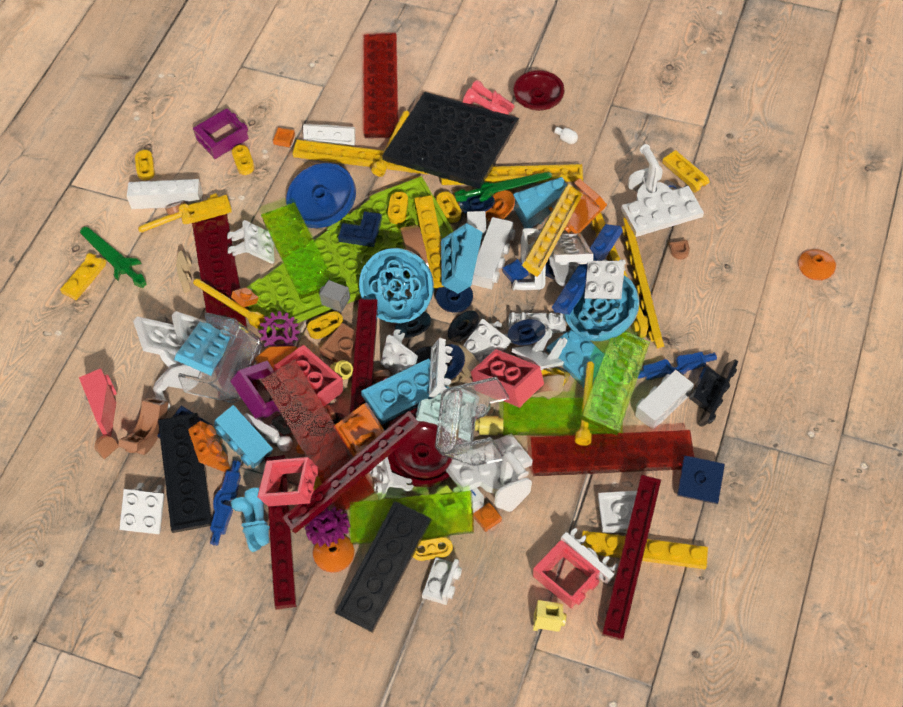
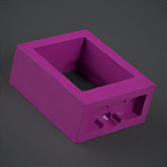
(215, 123)
(248, 393)

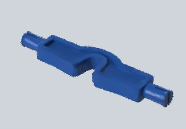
(684, 364)
(224, 512)

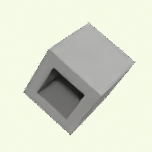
(334, 296)

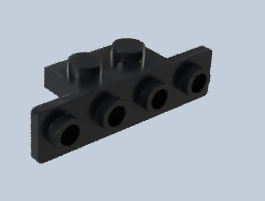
(710, 390)

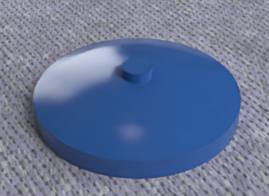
(322, 194)

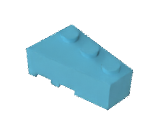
(534, 203)
(459, 257)
(242, 437)

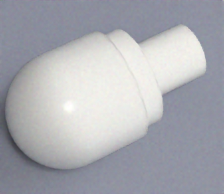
(567, 135)

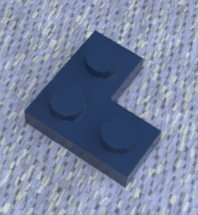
(365, 233)

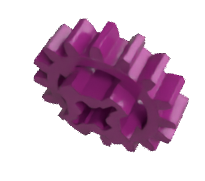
(285, 325)
(328, 527)

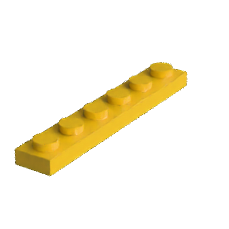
(431, 236)
(655, 550)

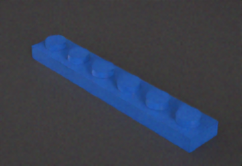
(577, 283)

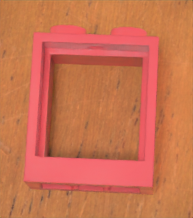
(272, 478)
(559, 551)

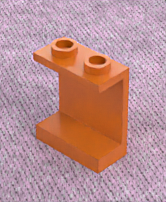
(586, 210)

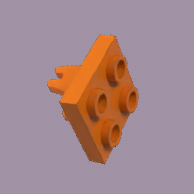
(359, 428)

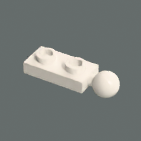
(270, 433)

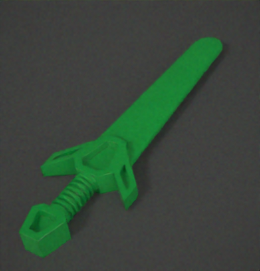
(489, 189)
(118, 261)

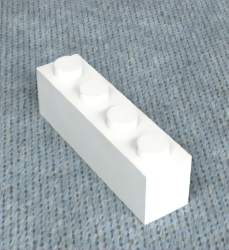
(163, 193)
(492, 253)

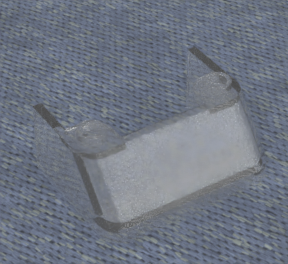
(239, 354)
(457, 417)

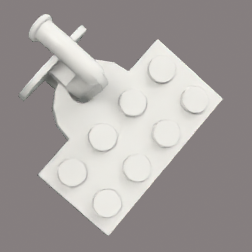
(656, 203)
(569, 248)
(162, 340)
(499, 476)

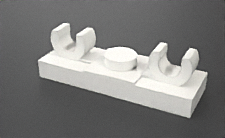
(329, 134)
(552, 321)
(438, 367)
(606, 572)

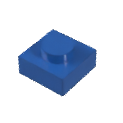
(515, 271)

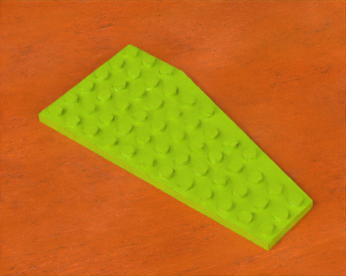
(342, 259)

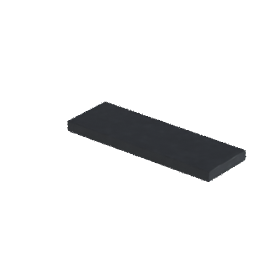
(184, 475)
(383, 566)

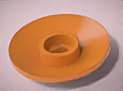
(503, 205)
(816, 270)
(336, 560)

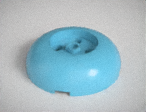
(375, 284)
(613, 320)

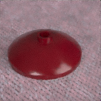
(538, 90)
(422, 443)

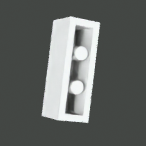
(663, 399)

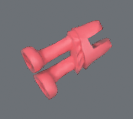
(497, 103)

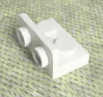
(441, 581)

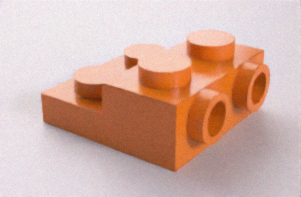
(209, 446)

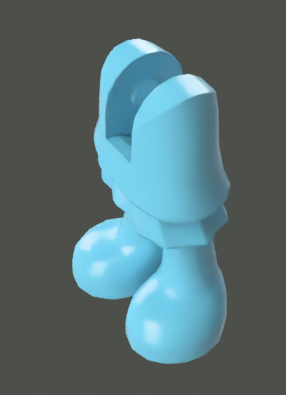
(255, 528)

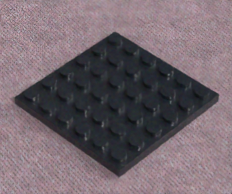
(451, 139)

